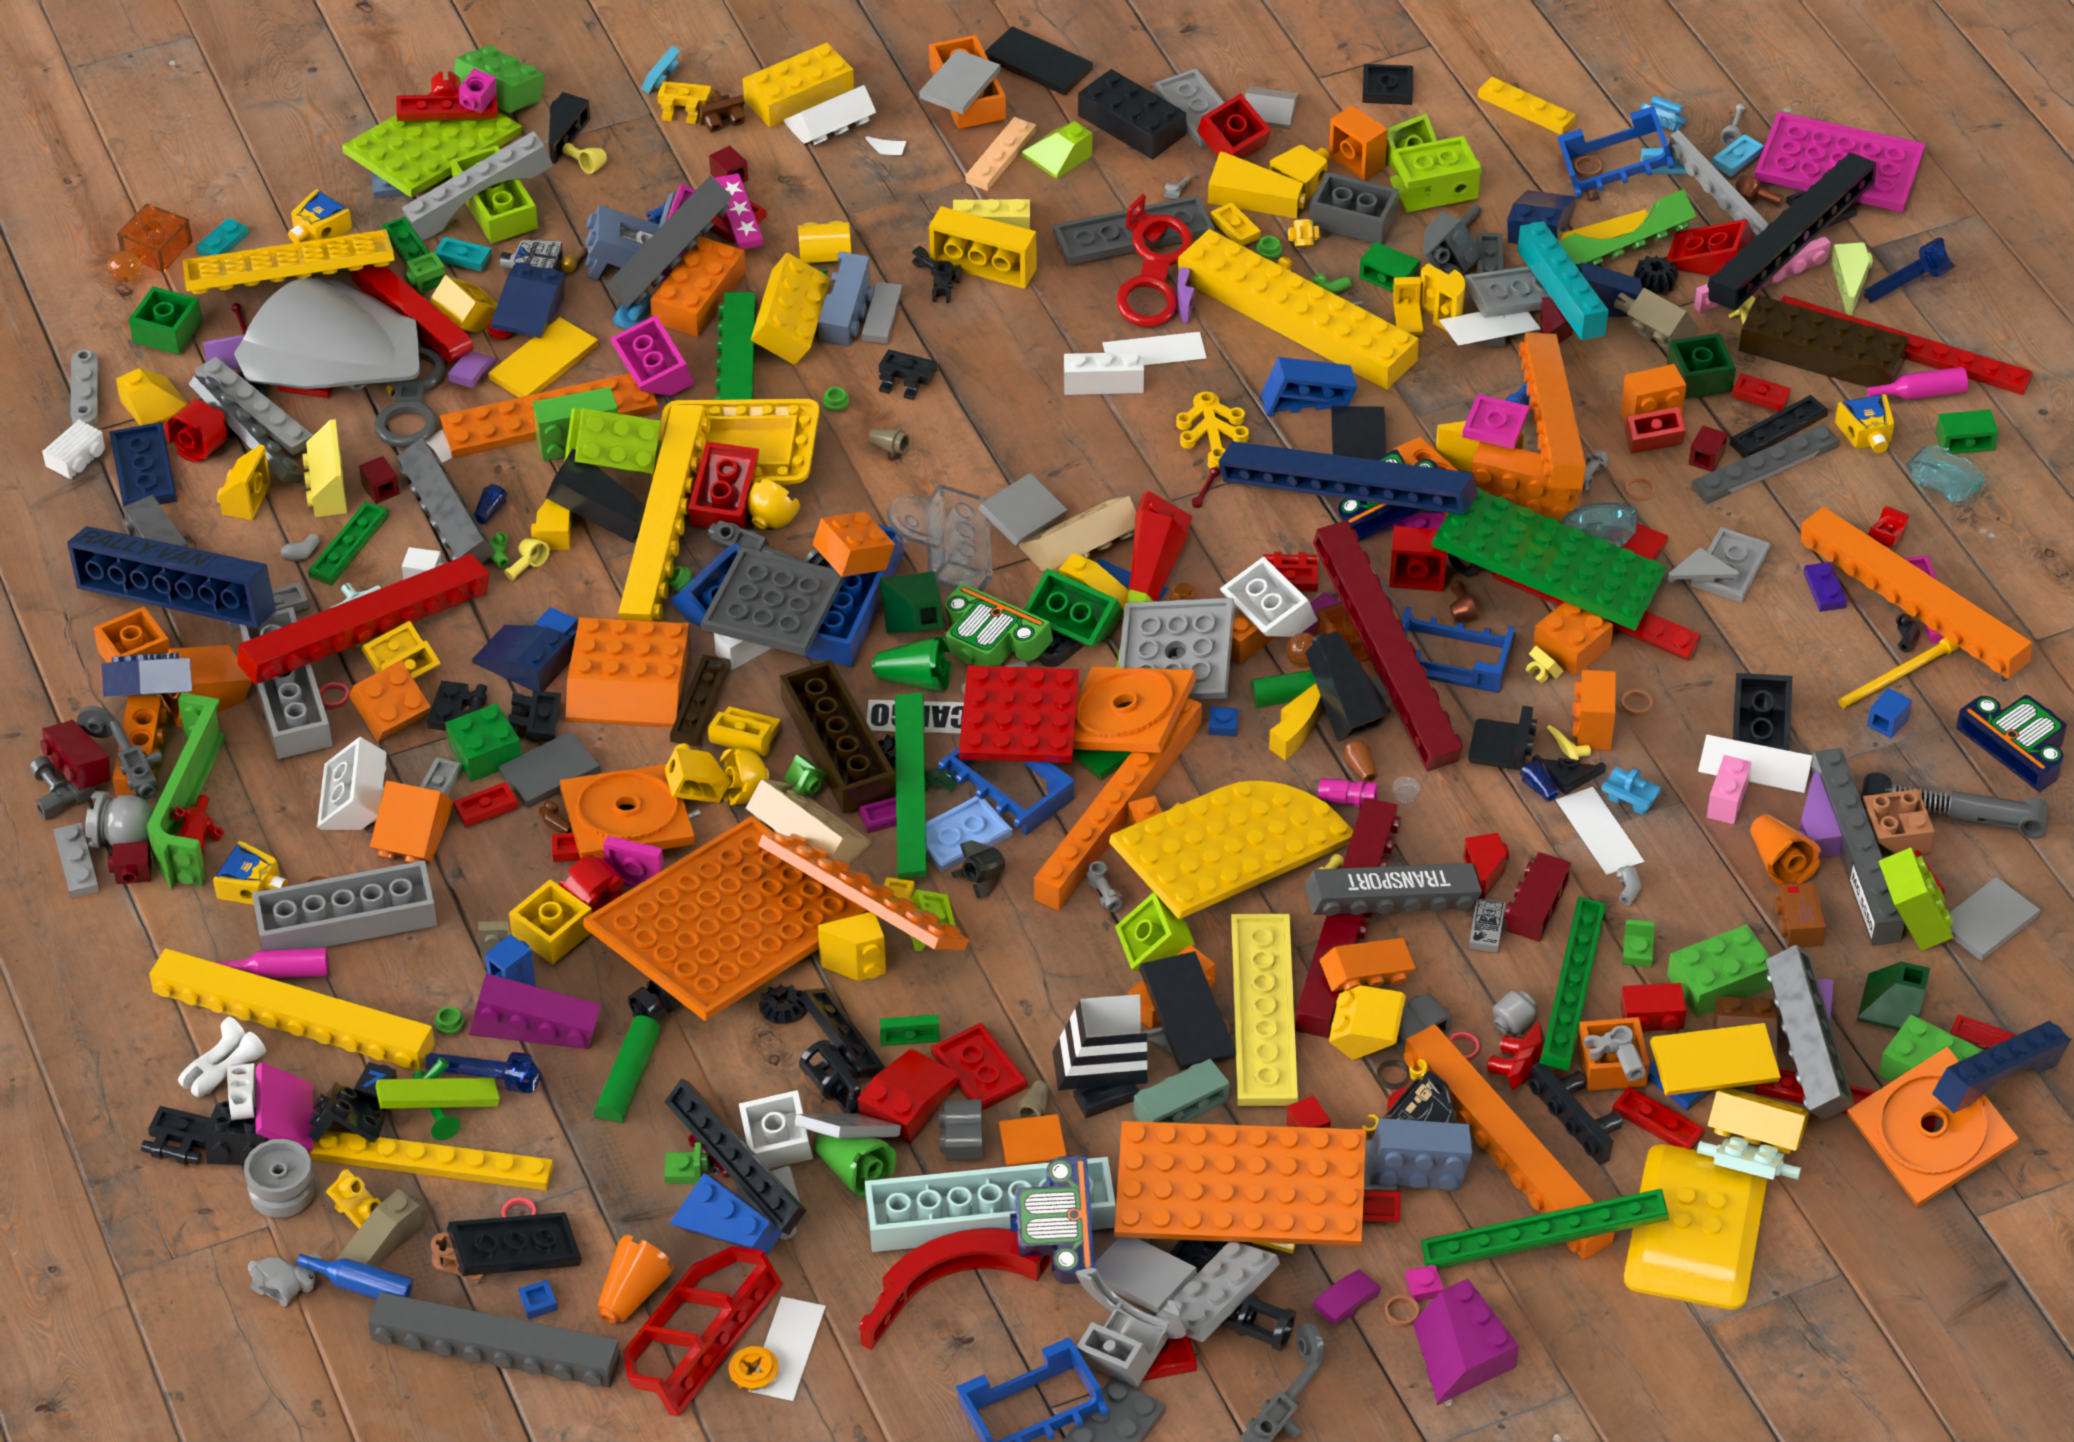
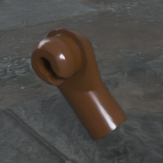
(549, 816)

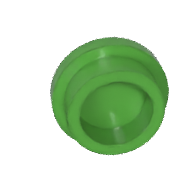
(1269, 247)
(835, 399)
(680, 578)
(449, 1020)

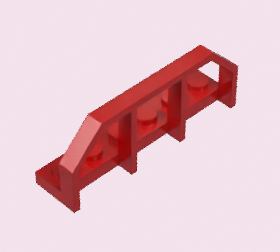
(718, 1338)

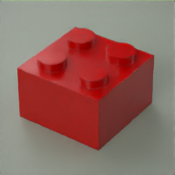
(1234, 128)
(1415, 561)

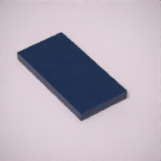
(143, 464)

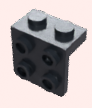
(1503, 742)
(348, 1109)
(228, 1139)

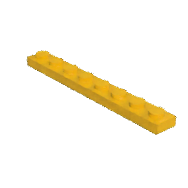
(433, 1160)

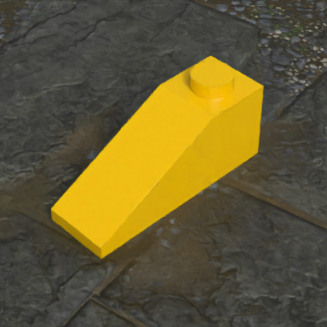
(553, 526)
(1094, 576)

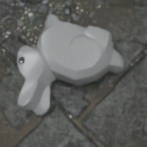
(280, 1278)

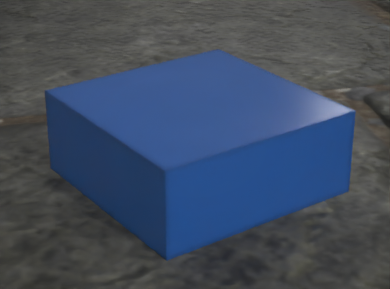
(537, 1299)

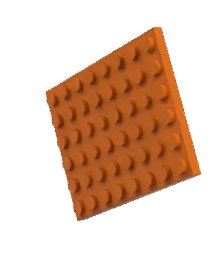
(720, 920)

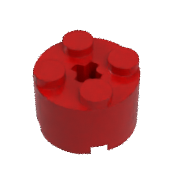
(196, 430)
(594, 882)

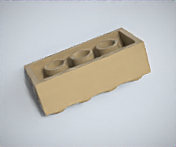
(1082, 533)
(787, 813)

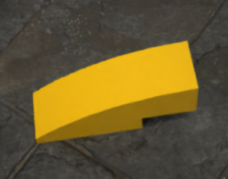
(1296, 723)

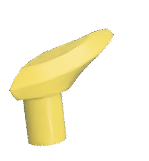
(1568, 747)

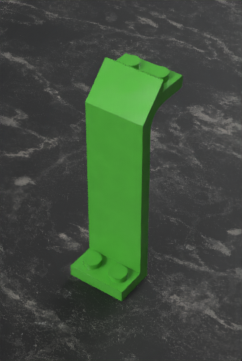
(177, 856)

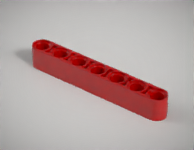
(431, 324)

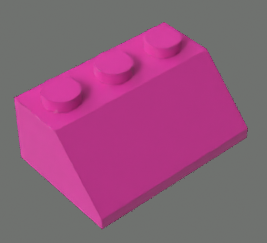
(652, 358)

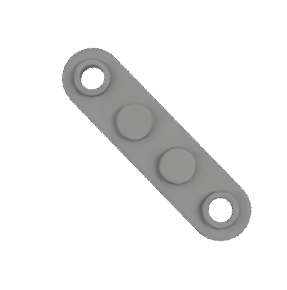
(85, 387)

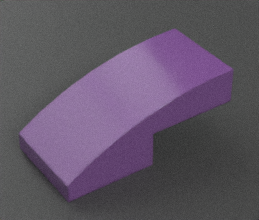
(1185, 295)
(471, 368)

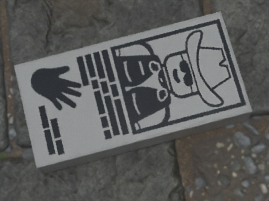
(1487, 925)

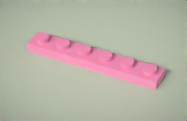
(1811, 255)

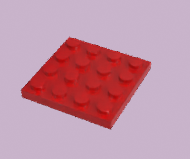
(1019, 714)

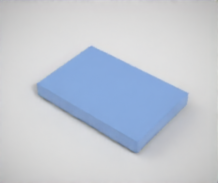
(968, 821)

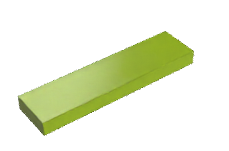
(437, 1093)

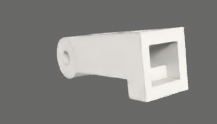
(242, 1091)

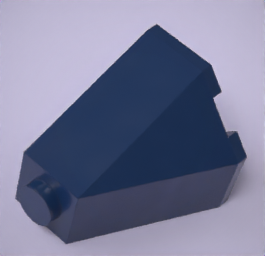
(1609, 285)

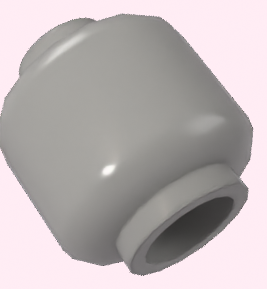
(1514, 1012)

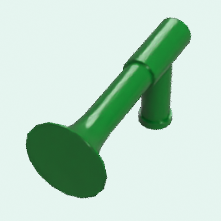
(444, 1126)

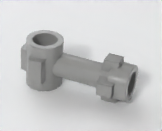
(1596, 461)
(1097, 879)

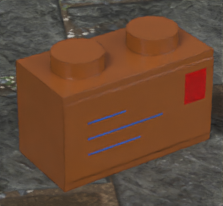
(1800, 915)

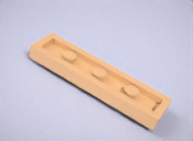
(1000, 153)

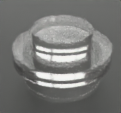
(1406, 789)

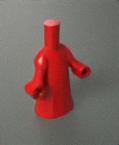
(197, 822)

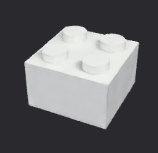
(772, 1131)

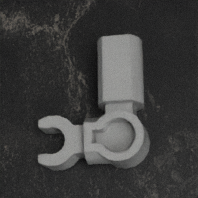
(1619, 1042)

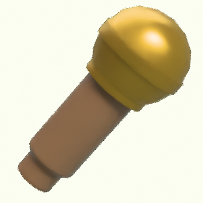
(569, 263)

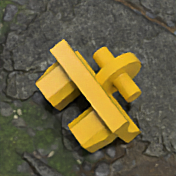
(352, 1198)

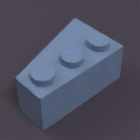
(847, 300)

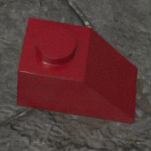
(1553, 321)

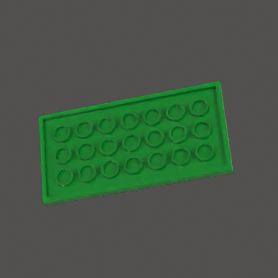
(1552, 558)

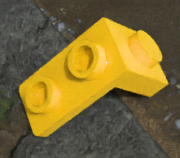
(1407, 304)

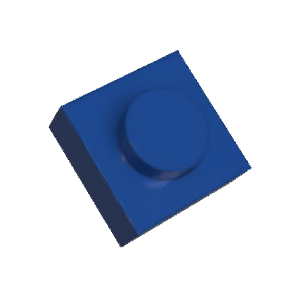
(1223, 721)

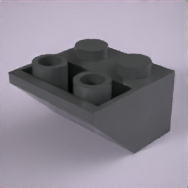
(1449, 244)

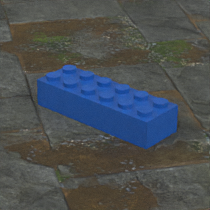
(853, 612)

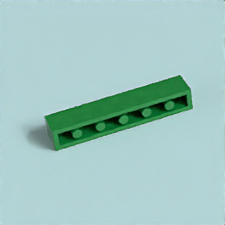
(736, 347)

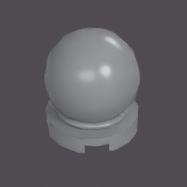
(117, 819)

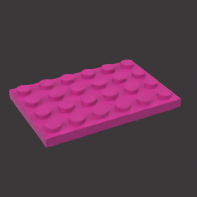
(1806, 148)

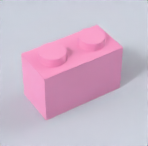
(1729, 789)

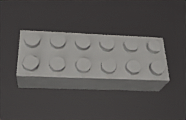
(291, 700)
(346, 908)

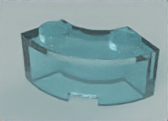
(1949, 475)
(1605, 521)

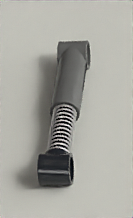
(2027, 816)

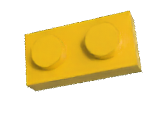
(1235, 224)

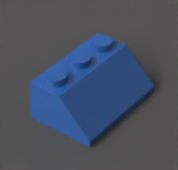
(699, 592)

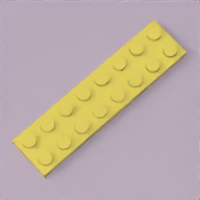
(1263, 1010)

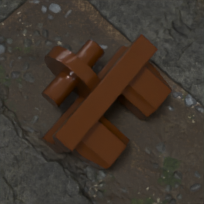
(721, 108)

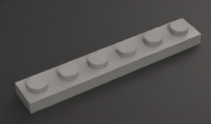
(1714, 183)
(262, 410)

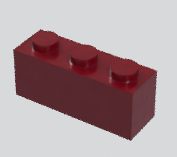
(75, 754)
(1537, 896)

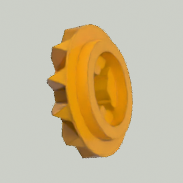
(753, 1357)

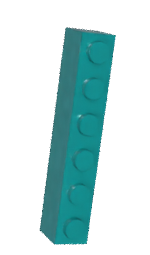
(1562, 280)

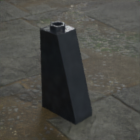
(597, 498)
(1345, 687)

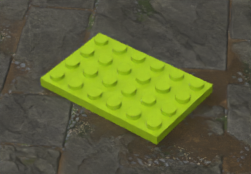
(420, 151)

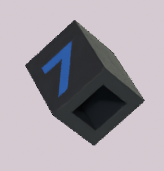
(366, 1084)

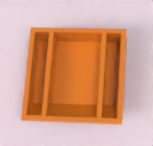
(627, 672)

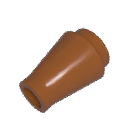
(1360, 760)

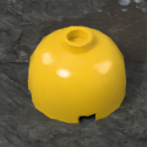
(770, 505)
(745, 772)

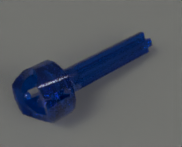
(1932, 260)
(517, 1067)

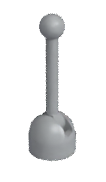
(1732, 130)

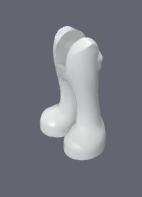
(205, 1071)

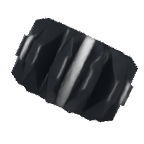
(1657, 274)

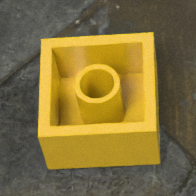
(550, 921)

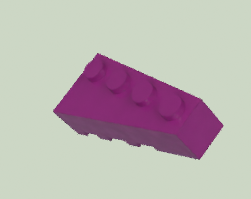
(532, 1014)

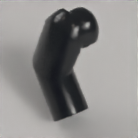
(1908, 630)

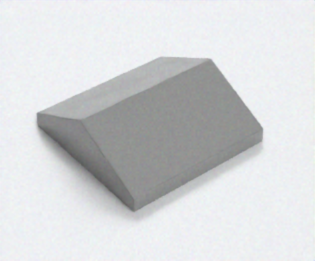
(1273, 105)

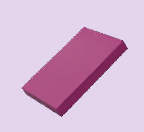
(283, 1105)

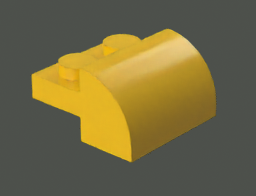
(823, 241)
(1441, 293)
(401, 644)
(744, 730)

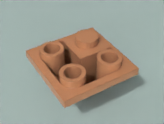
(1900, 821)

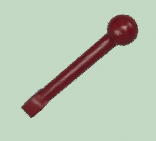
(236, 307)
(1197, 502)
(692, 1139)

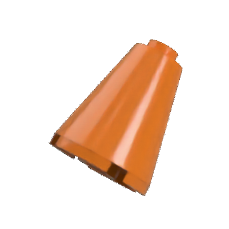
(1785, 851)
(631, 1278)

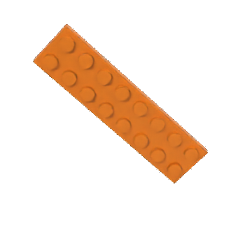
(513, 419)
(859, 888)

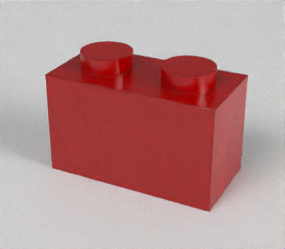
(1655, 430)
(1655, 1005)

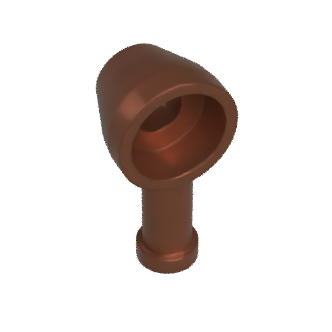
(1751, 188)
(1463, 608)

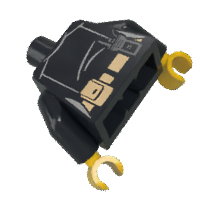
(1424, 1100)

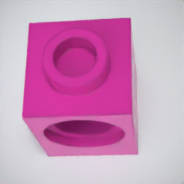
(477, 90)

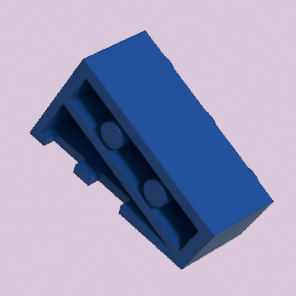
(1307, 384)

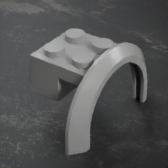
(1129, 1337)

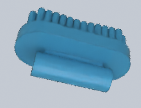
(1667, 113)
(634, 314)

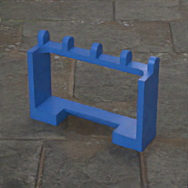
(1644, 122)
(1484, 675)
(1058, 784)
(1057, 1359)

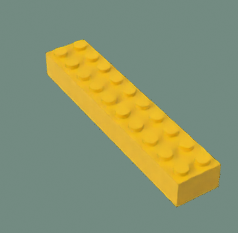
(1299, 309)

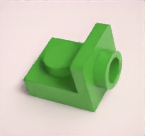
(423, 269)
(804, 776)
(1638, 943)
(685, 1166)

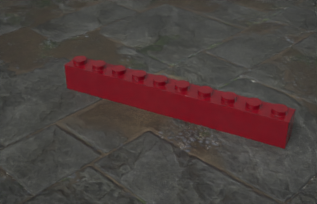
(1387, 645)
(1367, 848)

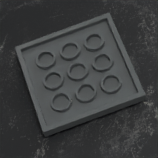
(772, 601)

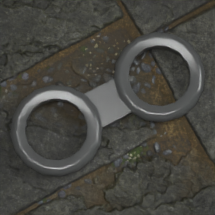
(410, 400)

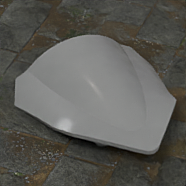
(326, 338)

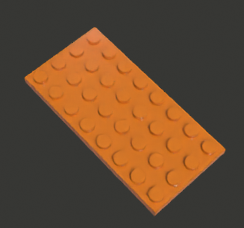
(1241, 1183)

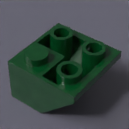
(911, 602)
(1893, 995)

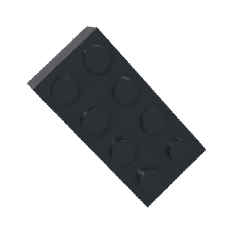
(1131, 114)

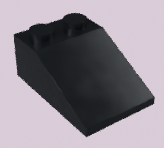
(1763, 709)

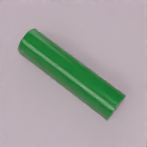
(1281, 688)
(628, 1069)

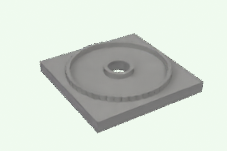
(1196, 625)

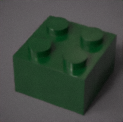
(1703, 364)

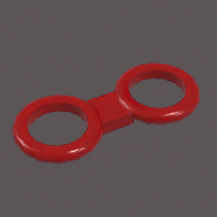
(1154, 271)

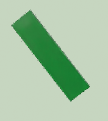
(408, 246)
(348, 543)

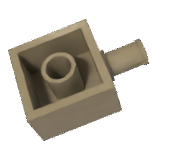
(1657, 318)

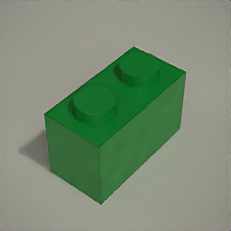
(1384, 264)
(1967, 431)

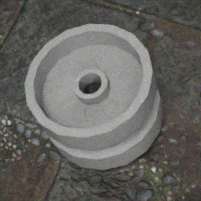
(279, 1178)

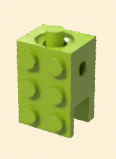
(1436, 174)
(614, 440)

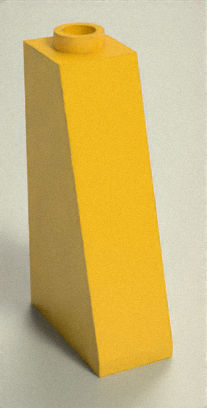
(1254, 188)

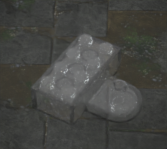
(952, 531)

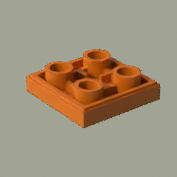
(1031, 1140)

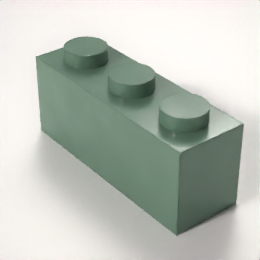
(1183, 1095)

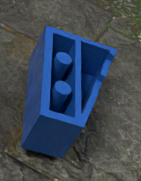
(725, 1216)

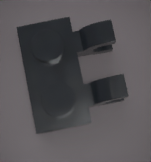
(908, 367)
(542, 718)

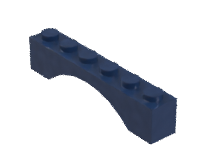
(1975, 1075)

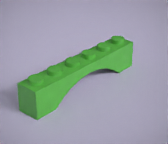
(1665, 214)

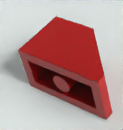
(1488, 859)

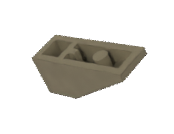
(385, 1230)

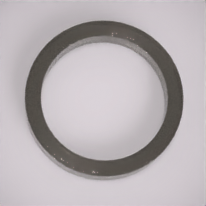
(1391, 1086)

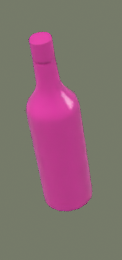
(1925, 384)
(284, 963)

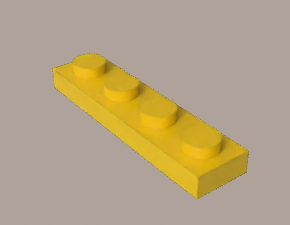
(1526, 105)

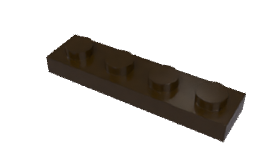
(699, 700)

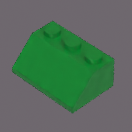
(1074, 608)

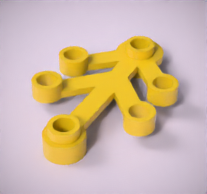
(1207, 405)

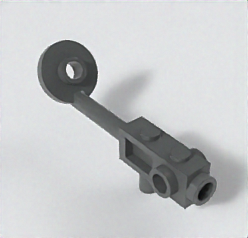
(727, 534)
(140, 778)
(1278, 1410)

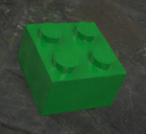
(165, 320)
(483, 741)

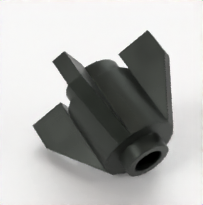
(981, 866)

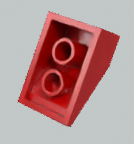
(1709, 247)
(723, 485)
(908, 1092)

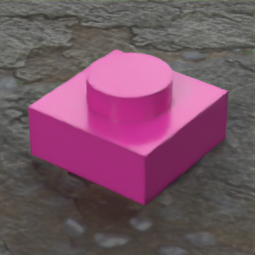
(1423, 1283)

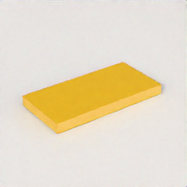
(543, 359)
(1715, 1059)

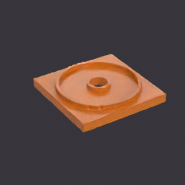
(1142, 725)
(595, 814)
(1926, 1160)

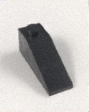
(567, 119)

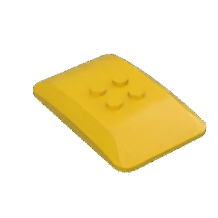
(777, 427)
(1710, 1234)

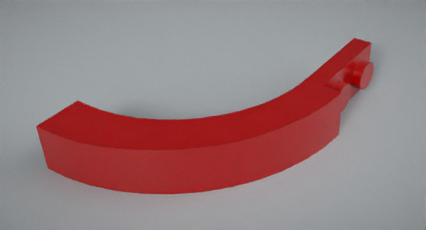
(941, 1257)

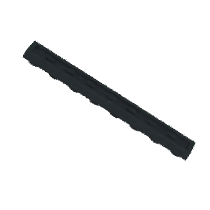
(735, 1156)

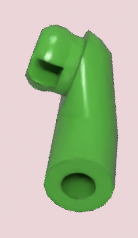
(1335, 286)
(499, 544)

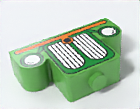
(989, 629)

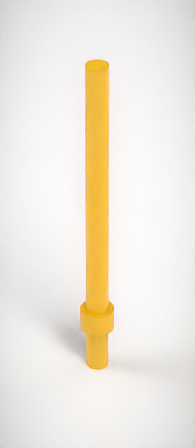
(1943, 647)

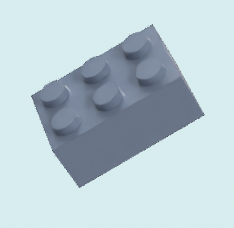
(1419, 1154)

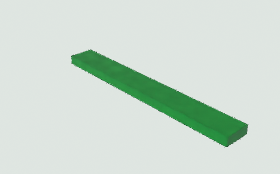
(910, 786)
(1573, 984)
(1545, 1229)

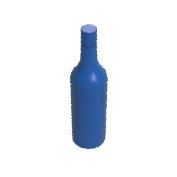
(359, 1277)

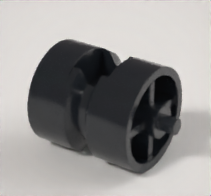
(652, 1001)

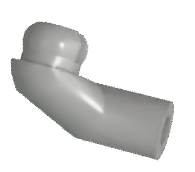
(302, 550)

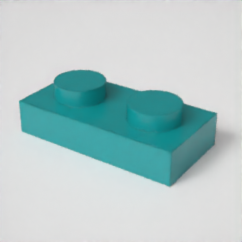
(222, 238)
(463, 254)

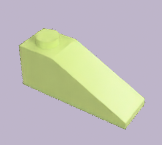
(1850, 269)

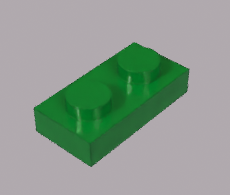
(909, 1030)

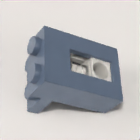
(614, 238)

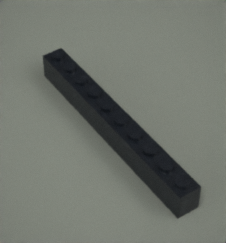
(1791, 231)

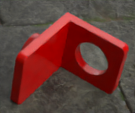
(1132, 220)

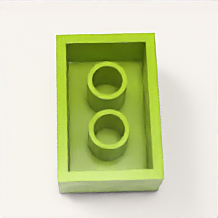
(1917, 898)

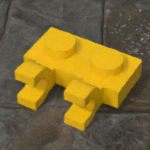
(682, 94)

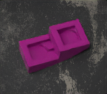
(1345, 1295)

